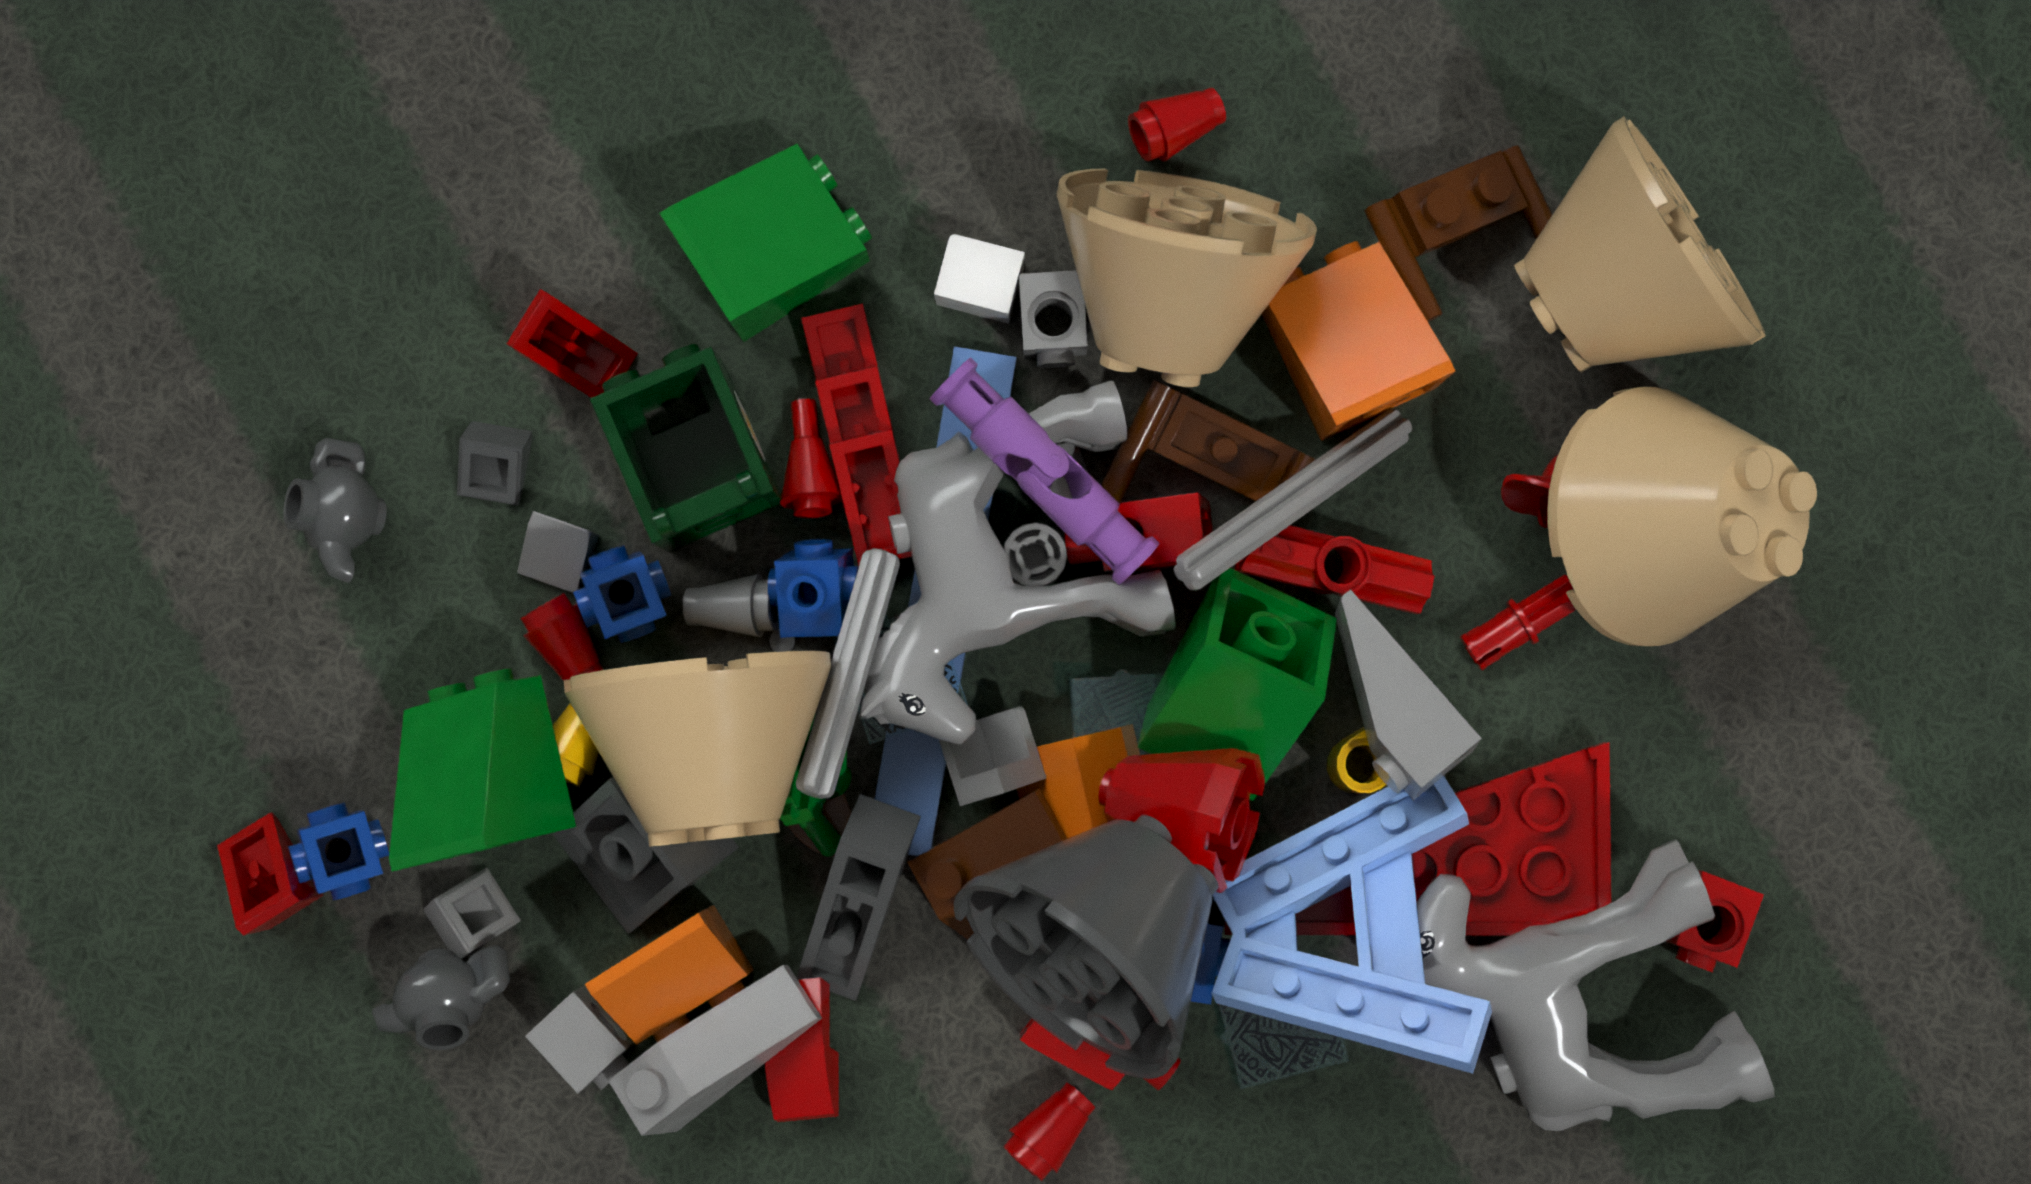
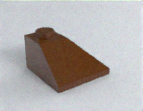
(982, 847)

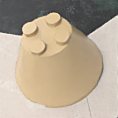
(1175, 266)
(1630, 266)
(1671, 515)
(703, 743)

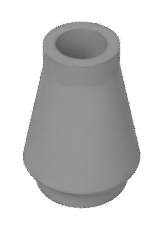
(732, 606)

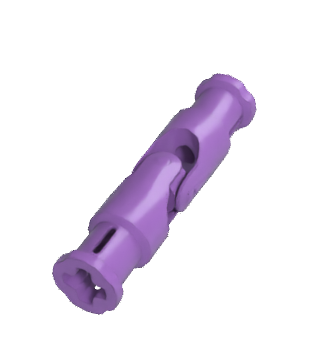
(1035, 462)

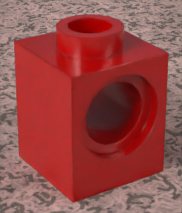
(1738, 911)

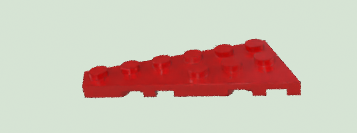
(1528, 856)

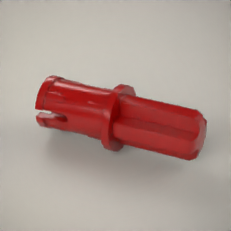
(1518, 623)

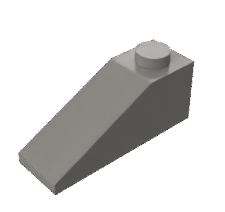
(1403, 713)
(713, 1053)

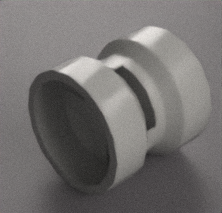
(1031, 564)

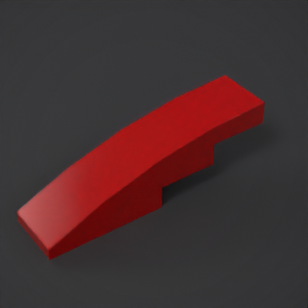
(856, 424)

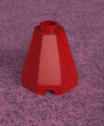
(1197, 798)

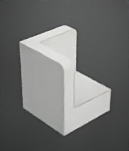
(979, 278)

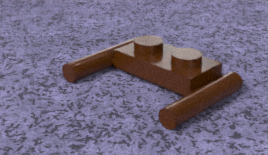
(1452, 209)
(1204, 443)

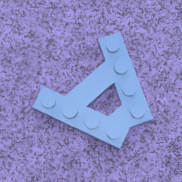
(1385, 996)

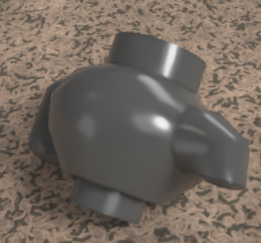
(335, 506)
(444, 996)

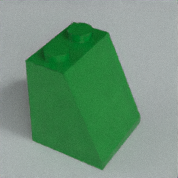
(769, 238)
(1242, 674)
(477, 771)

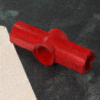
(1369, 571)

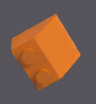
(672, 977)

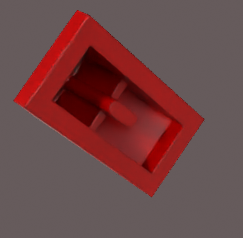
(569, 345)
(262, 876)

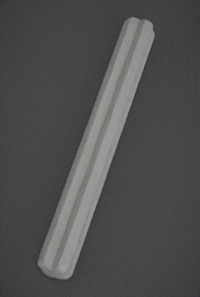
(1291, 500)

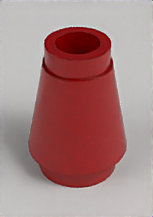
(1174, 122)
(561, 637)
(1049, 1131)

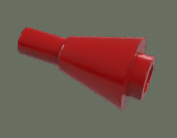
(809, 477)

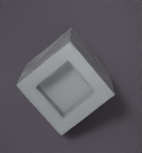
(994, 758)

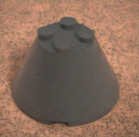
(1098, 939)

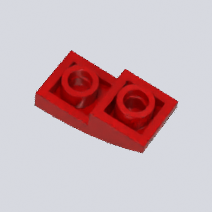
(806, 1072)

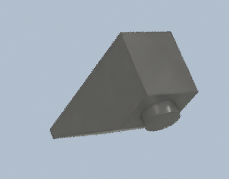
(858, 895)

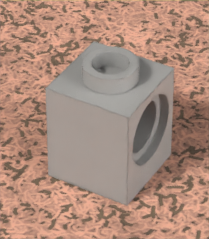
(1052, 290)
(581, 1041)

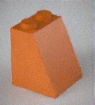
(1354, 339)

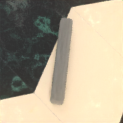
(847, 674)

